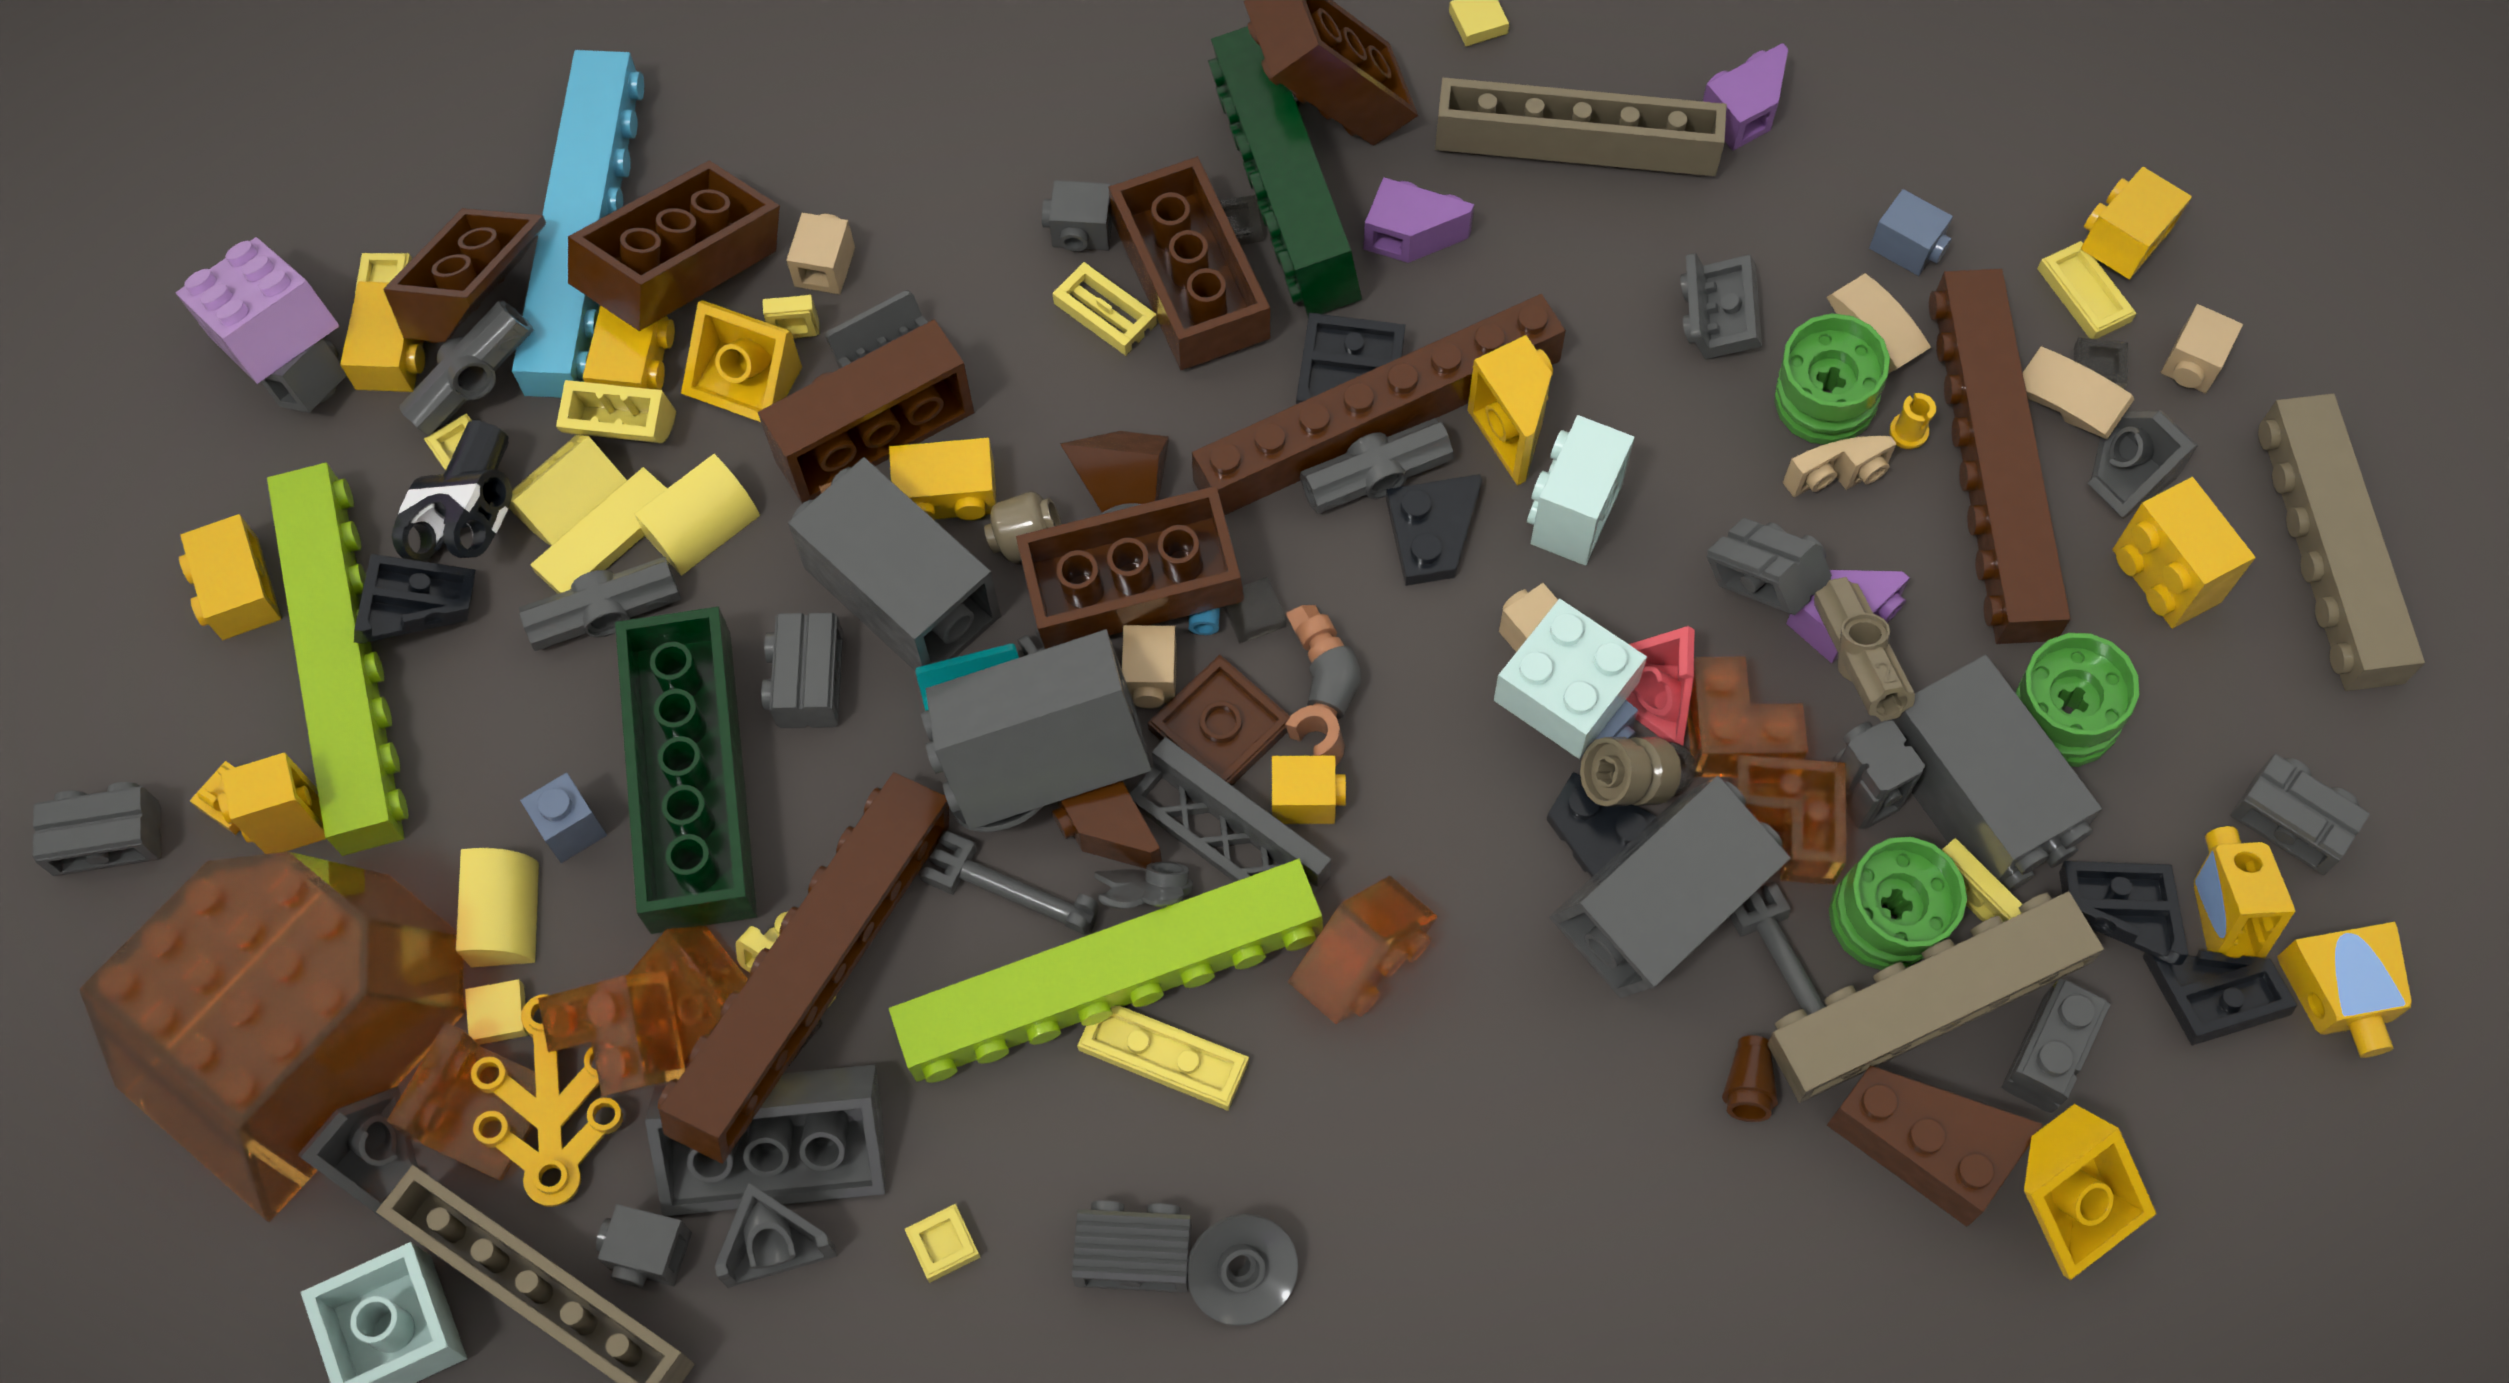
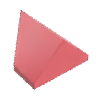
(1665, 683)

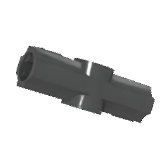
(466, 368)
(1376, 465)
(598, 602)

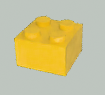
(2182, 553)

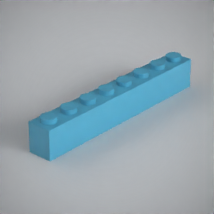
(581, 189)

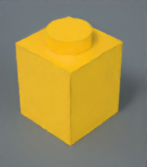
(1306, 789)

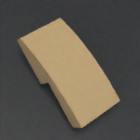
(1877, 307)
(2076, 392)
(1845, 459)

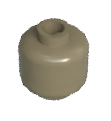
(1017, 517)

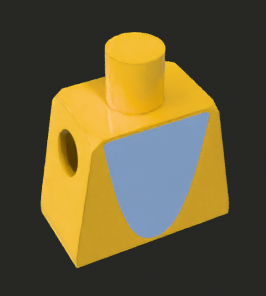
(2241, 896)
(2351, 983)

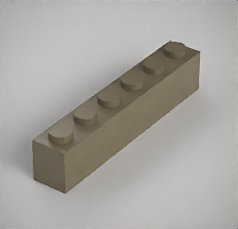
(1580, 126)
(2340, 543)
(1934, 995)
(531, 1283)

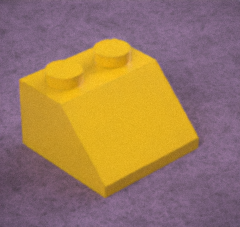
(1510, 402)
(2084, 1188)

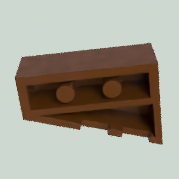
(1934, 1139)

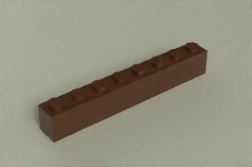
(1380, 401)
(1999, 458)
(803, 969)

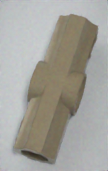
(1864, 649)

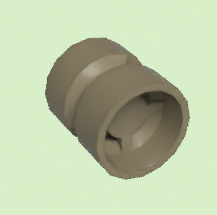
(1630, 771)

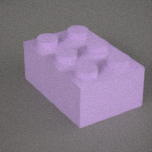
(257, 308)

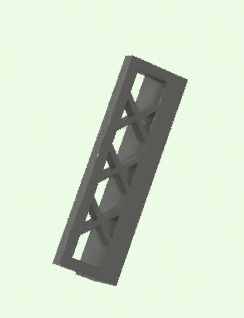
(1232, 809)

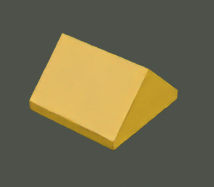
(739, 361)

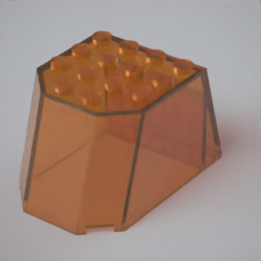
(270, 1006)

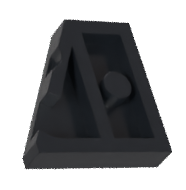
(2130, 904)
(2221, 993)

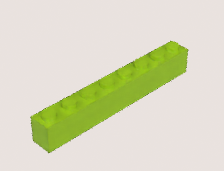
(336, 674)
(1107, 970)

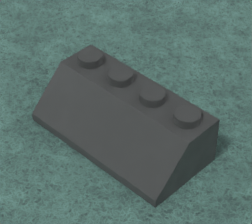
(807, 1143)

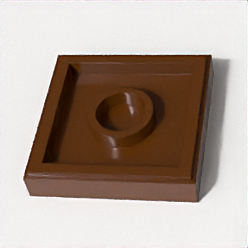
(1221, 721)

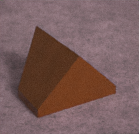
(1120, 466)

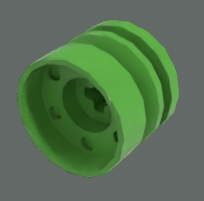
(1835, 356)
(2089, 678)
(1918, 887)

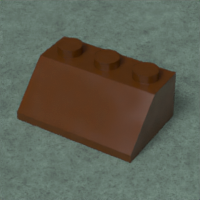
(459, 271)

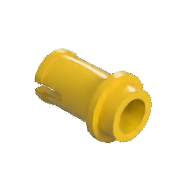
(1911, 426)

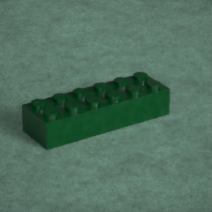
(1284, 177)
(684, 771)

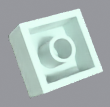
(1579, 489)
(1569, 678)
(384, 1320)

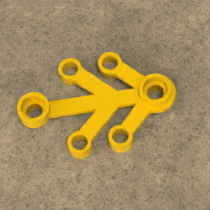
(548, 1114)

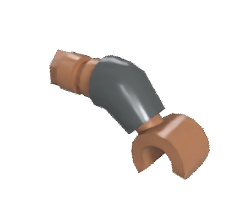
(1334, 681)

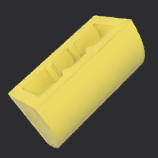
(615, 412)
(565, 489)
(697, 514)
(497, 907)

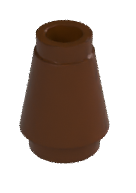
(1751, 1081)

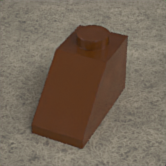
(1108, 825)

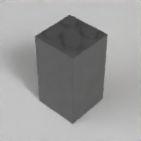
(894, 567)
(1034, 731)
(1995, 775)
(1671, 887)

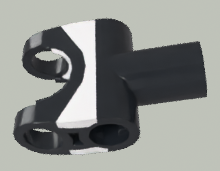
(464, 496)

